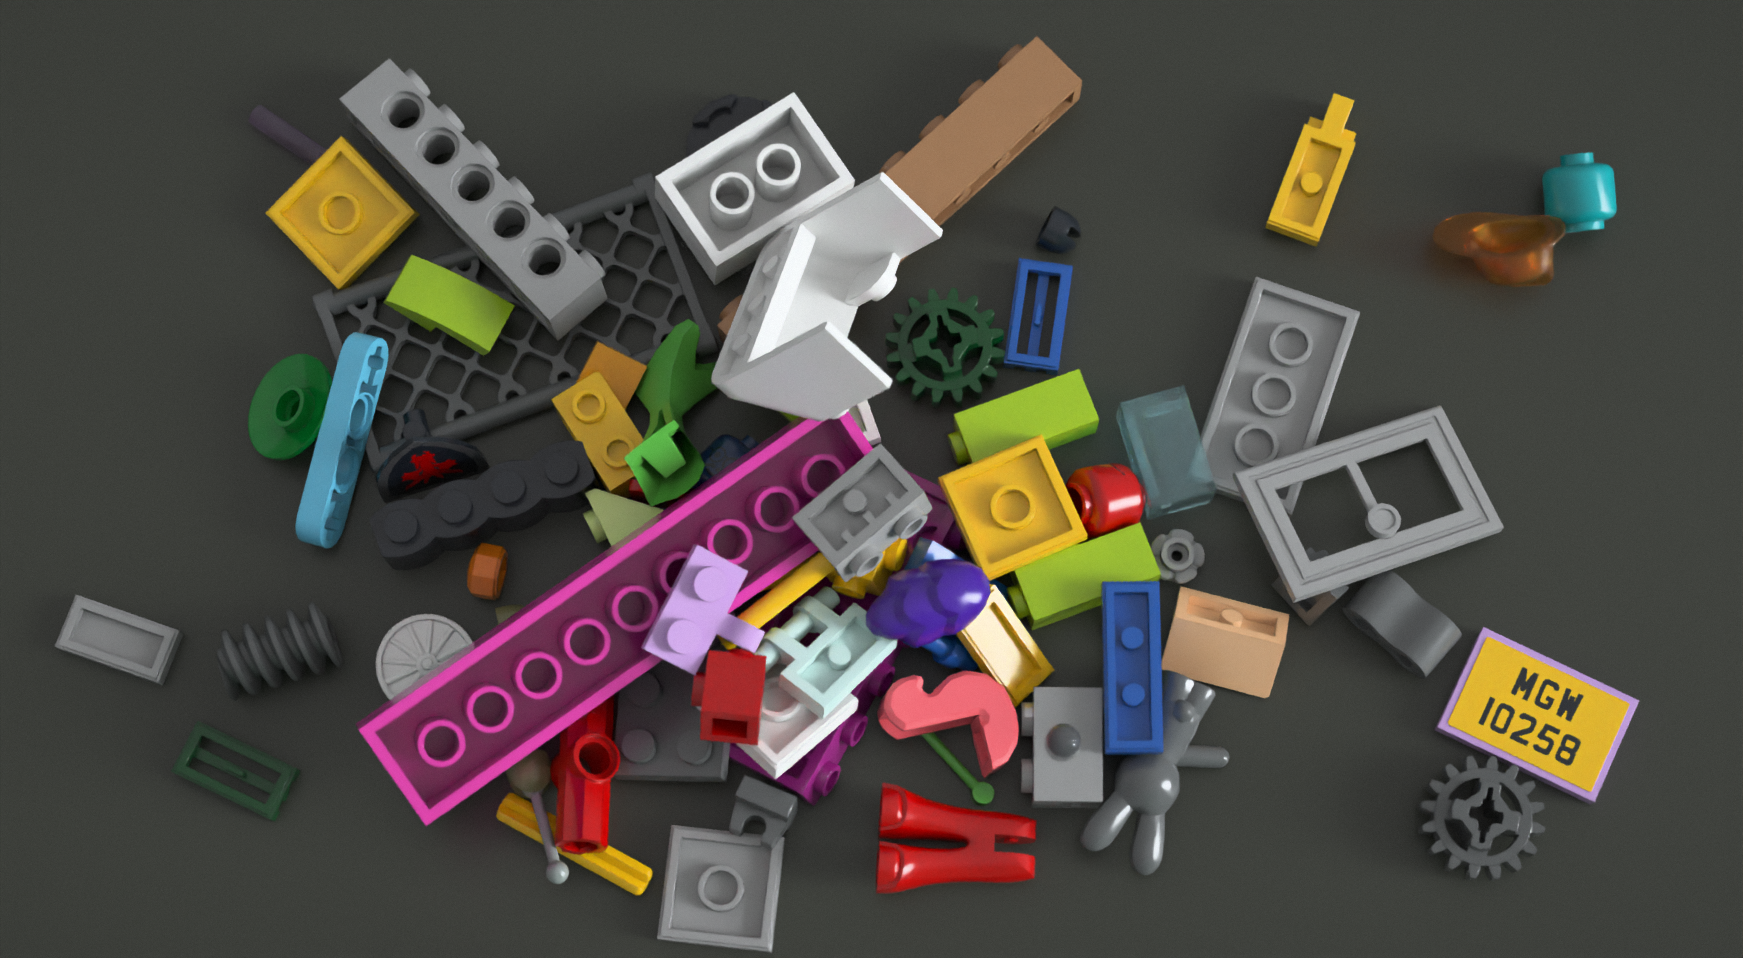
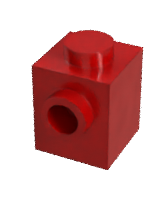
(730, 696)

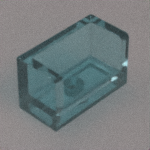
(1166, 451)

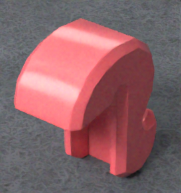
(956, 702)

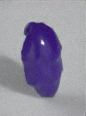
(929, 602)

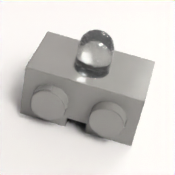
(1065, 747)

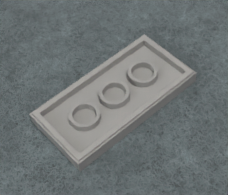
(1275, 383)

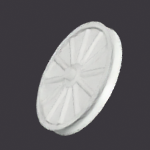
(415, 649)

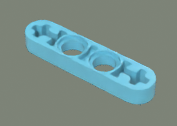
(342, 440)

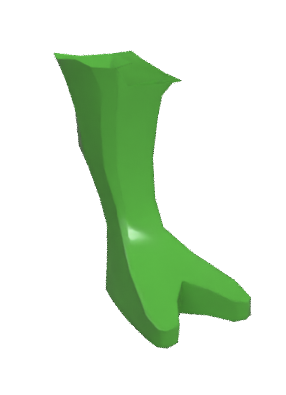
(668, 391)

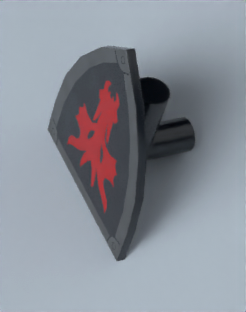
(426, 461)

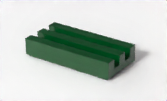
(278, 791)

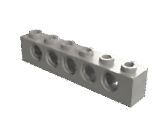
(555, 299)

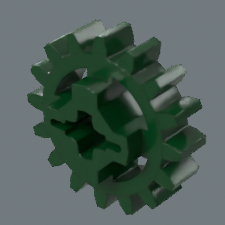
(965, 342)

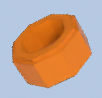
(487, 571)

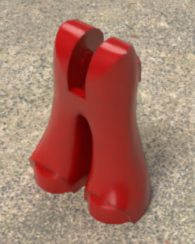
(915, 817)

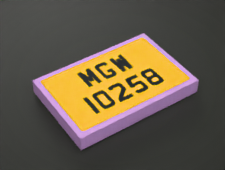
(1537, 715)

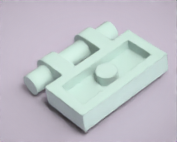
(834, 661)

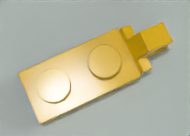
(1314, 175)

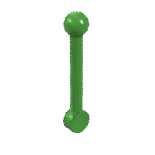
(981, 792)

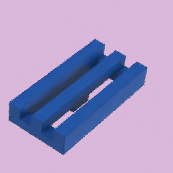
(1032, 361)

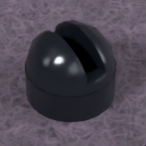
(1057, 232)

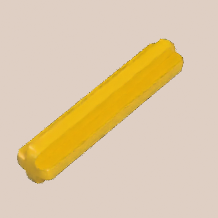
(608, 864)

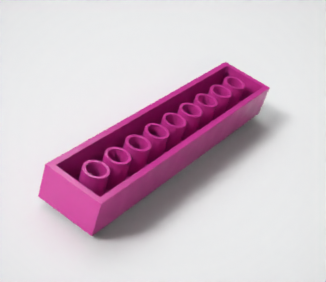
(588, 630)

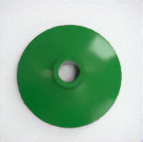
(289, 407)

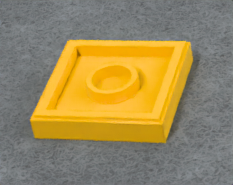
(342, 213)
(1012, 508)

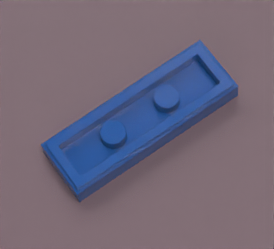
(1132, 667)

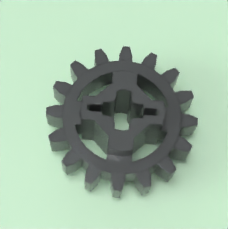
(1505, 824)

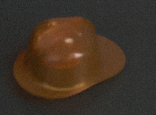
(1504, 246)

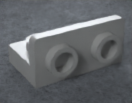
(864, 514)

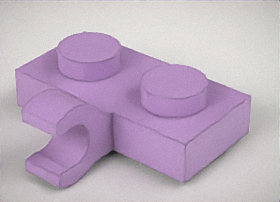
(698, 612)

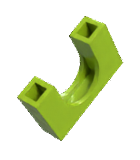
(1072, 577)

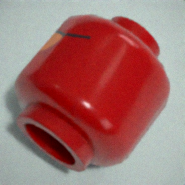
(1106, 498)

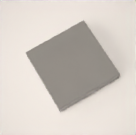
(720, 889)

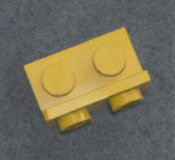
(603, 426)

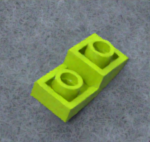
(449, 302)

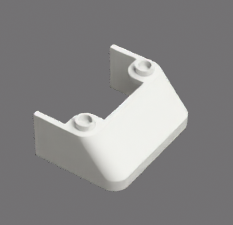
(802, 297)

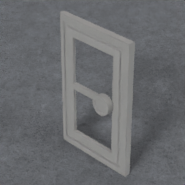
(1392, 549)

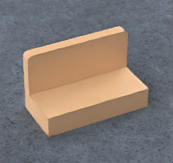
(1225, 642)

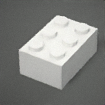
(751, 186)

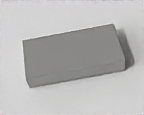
(119, 640)

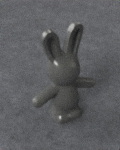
(1152, 781)

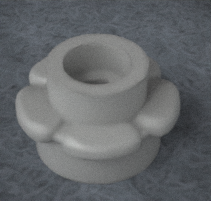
(1191, 551)

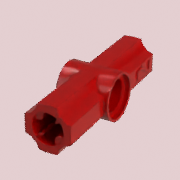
(582, 795)

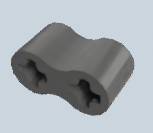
(1402, 622)

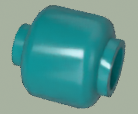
(1580, 192)

